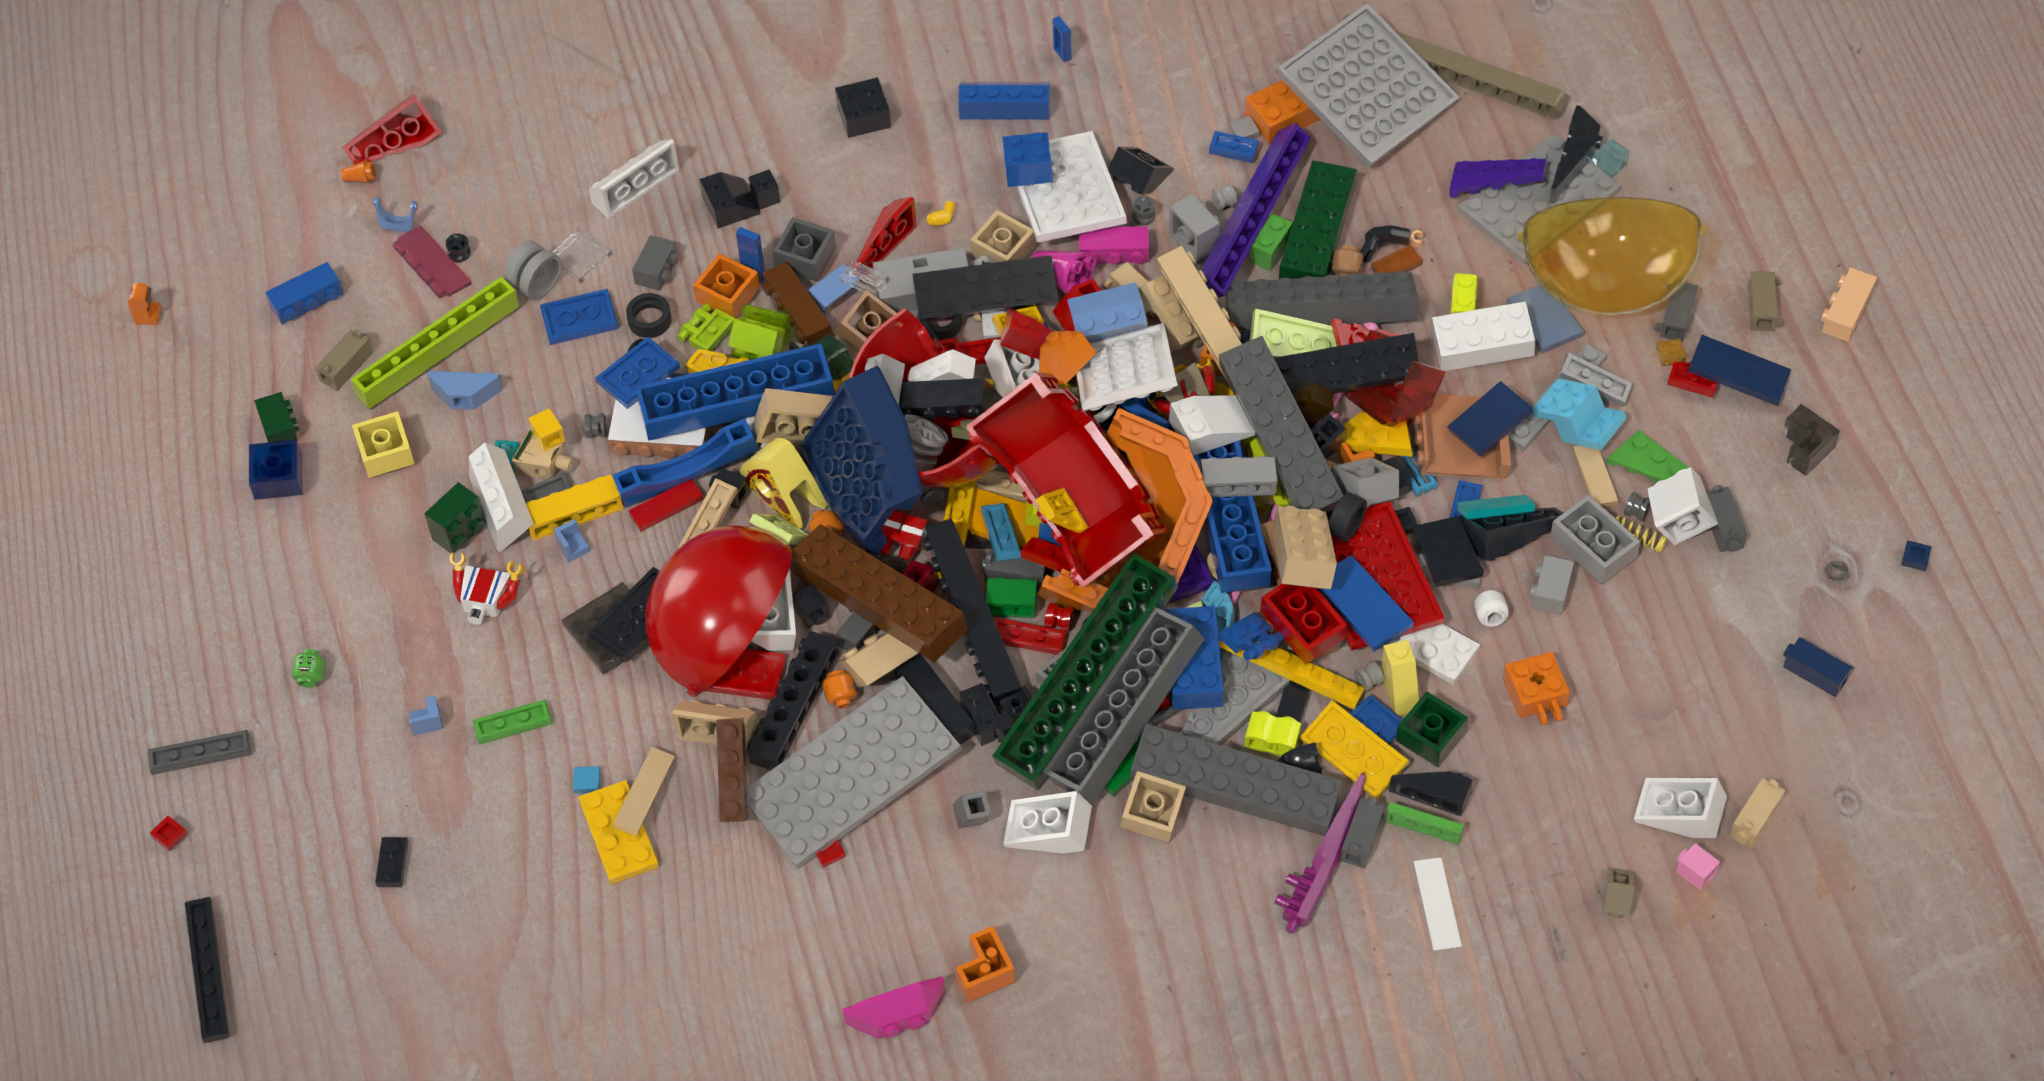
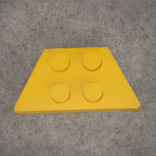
(1367, 434)

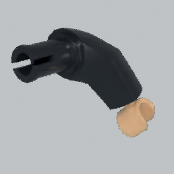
(1385, 235)

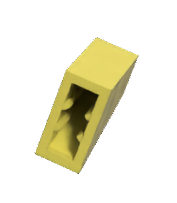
(1400, 677)

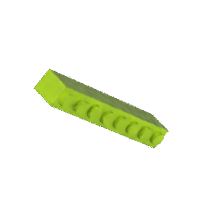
(435, 342)

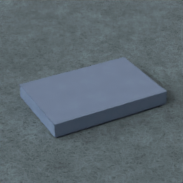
(1549, 319)

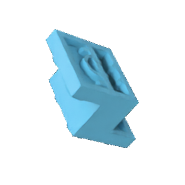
(1579, 414)

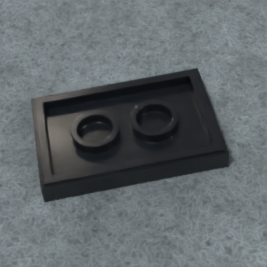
(1447, 551)

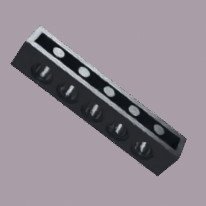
(771, 754)

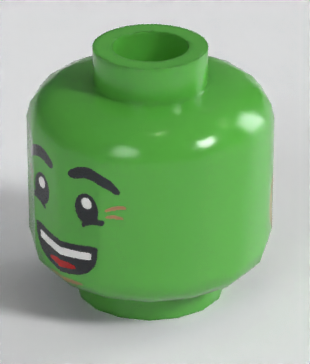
(308, 668)

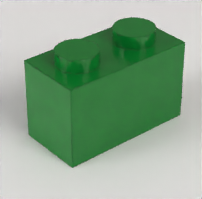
(1012, 597)

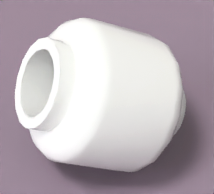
(1491, 608)

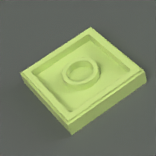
(779, 527)

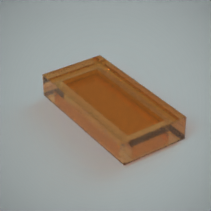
(1400, 260)

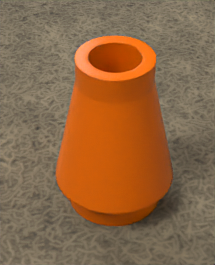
(360, 172)

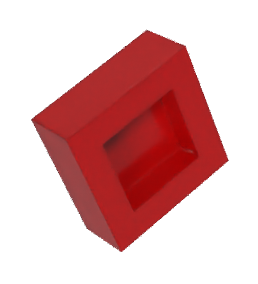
(168, 833)

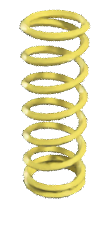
(1659, 547)

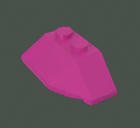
(897, 1009)

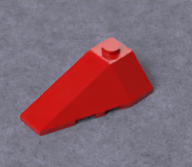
(889, 231)
(1023, 334)

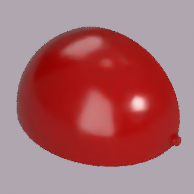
(713, 601)

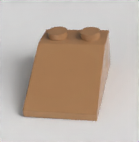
(863, 319)

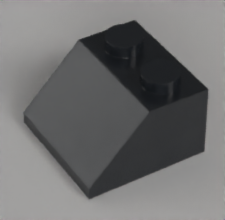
(1138, 169)
(728, 199)

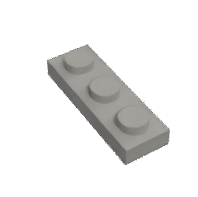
(1608, 385)

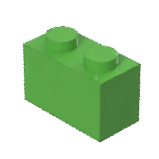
(1270, 242)

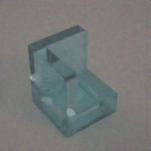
(1611, 158)

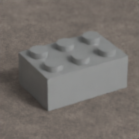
(1595, 539)

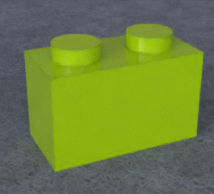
(755, 337)

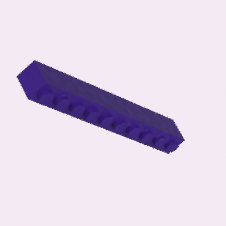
(1254, 208)

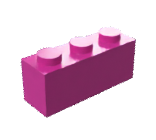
(1116, 244)

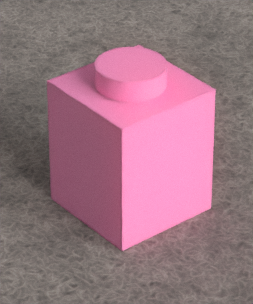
(1697, 866)

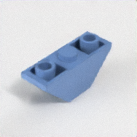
(464, 388)

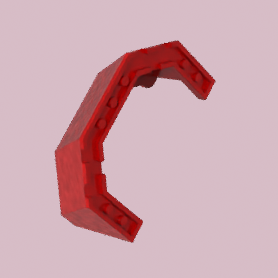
(1056, 446)

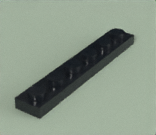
(207, 970)

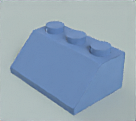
(1108, 312)

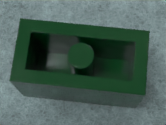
(275, 418)

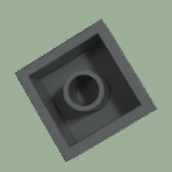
(805, 248)

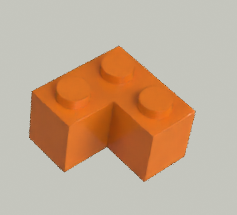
(988, 970)

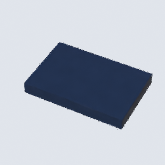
(1490, 419)

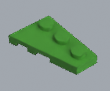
(1646, 457)

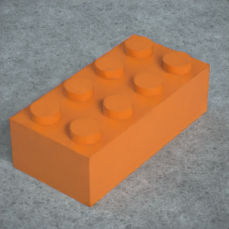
(1277, 109)

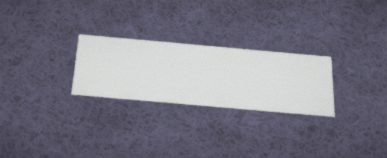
(1437, 904)

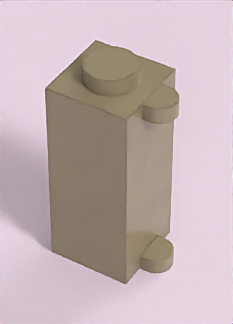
(1763, 301)
(344, 359)

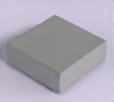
(1245, 128)

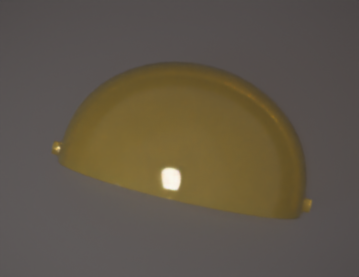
(1612, 252)

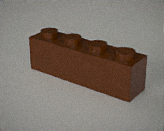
(794, 300)
(731, 770)

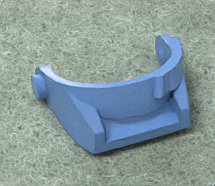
(391, 222)

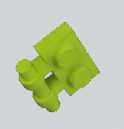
(710, 333)

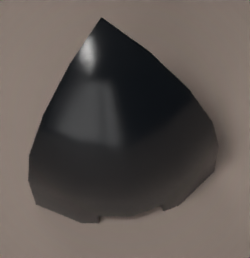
(1303, 757)

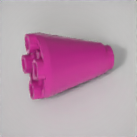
(1070, 267)

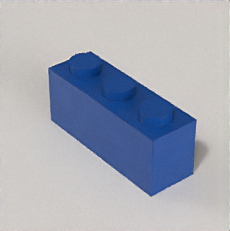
(304, 293)

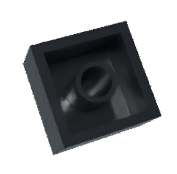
(863, 107)

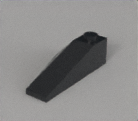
(1577, 151)
(1505, 533)

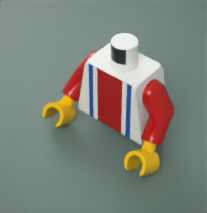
(484, 590)

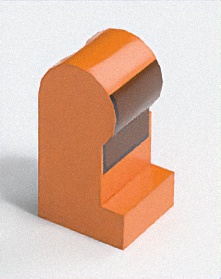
(142, 306)

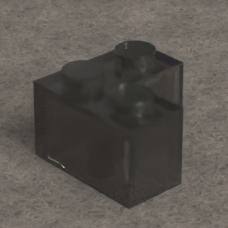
(1811, 438)

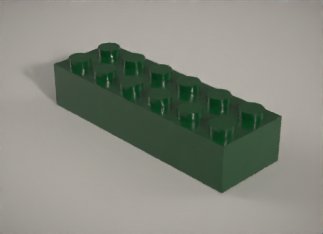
(1318, 221)

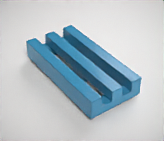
(1432, 483)

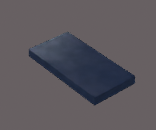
(1739, 370)

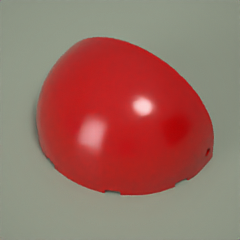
(912, 344)

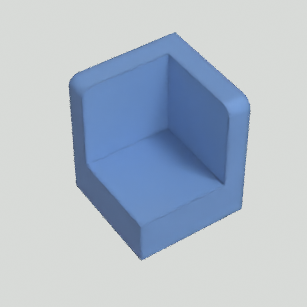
(571, 541)
(426, 719)

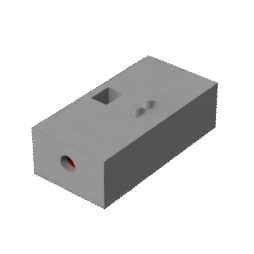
(900, 289)

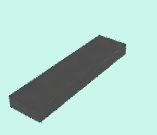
(199, 752)

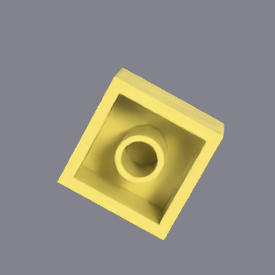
(383, 444)

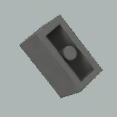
(655, 262)

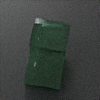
(837, 356)

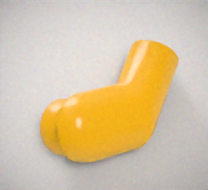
(943, 216)

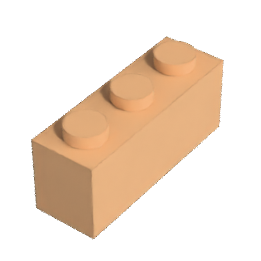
(1848, 304)

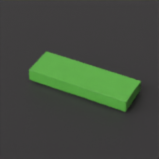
(512, 722)
(1424, 823)

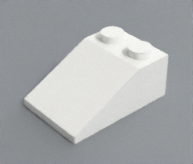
(1210, 421)
(1682, 805)
(1048, 823)

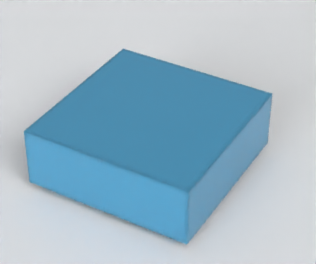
(586, 779)

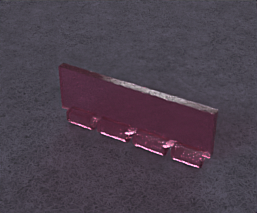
(431, 263)

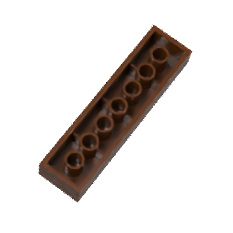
(878, 593)

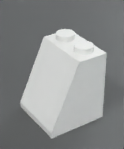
(1681, 506)

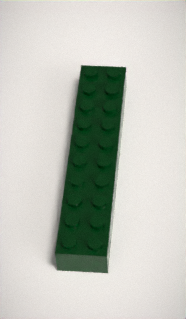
(1083, 669)

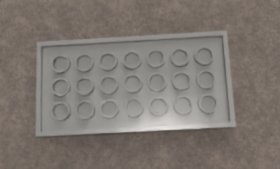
(850, 772)

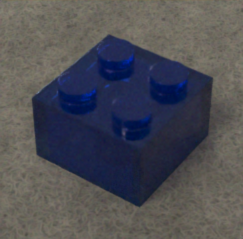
(275, 469)

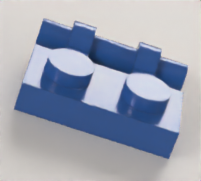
(1246, 633)

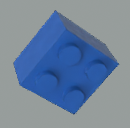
(1027, 159)

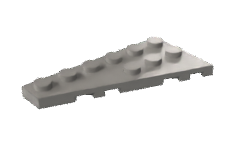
(1245, 691)

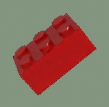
(1303, 619)

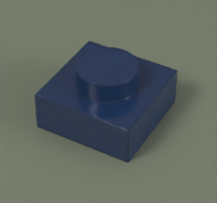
(1916, 555)

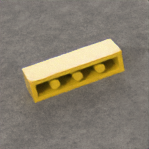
(581, 502)

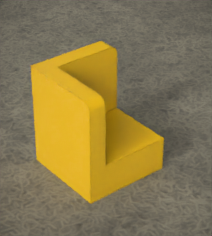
(546, 429)

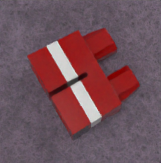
(905, 532)

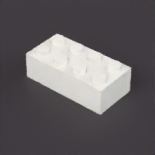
(1483, 336)

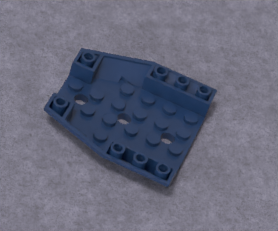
(863, 457)

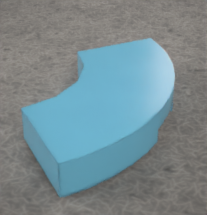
(1224, 606)

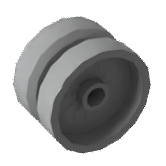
(532, 270)

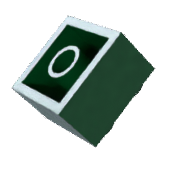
(455, 518)
(1432, 729)

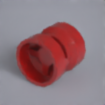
(1059, 616)

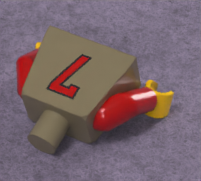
(1191, 381)

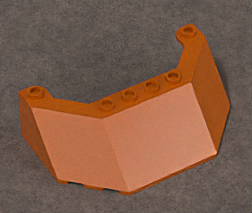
(1176, 489)

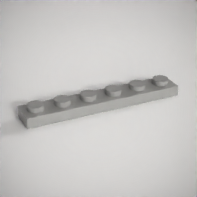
(1532, 426)

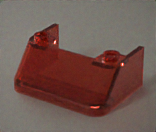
(1394, 406)

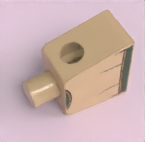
(534, 462)

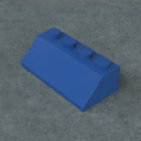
(1004, 100)

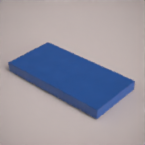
(1365, 605)

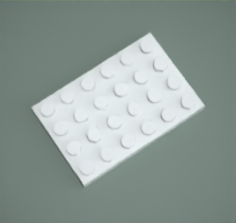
(1080, 194)
(1127, 368)

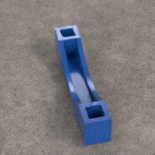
(648, 480)

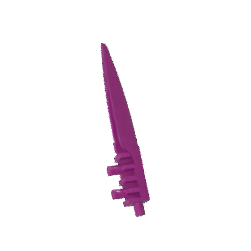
(1315, 879)

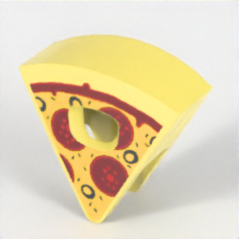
(778, 471)

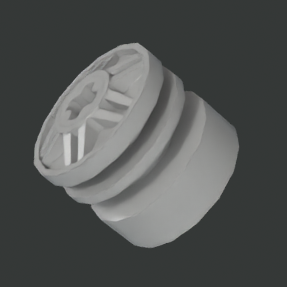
(926, 441)

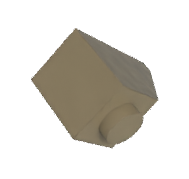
(1618, 892)

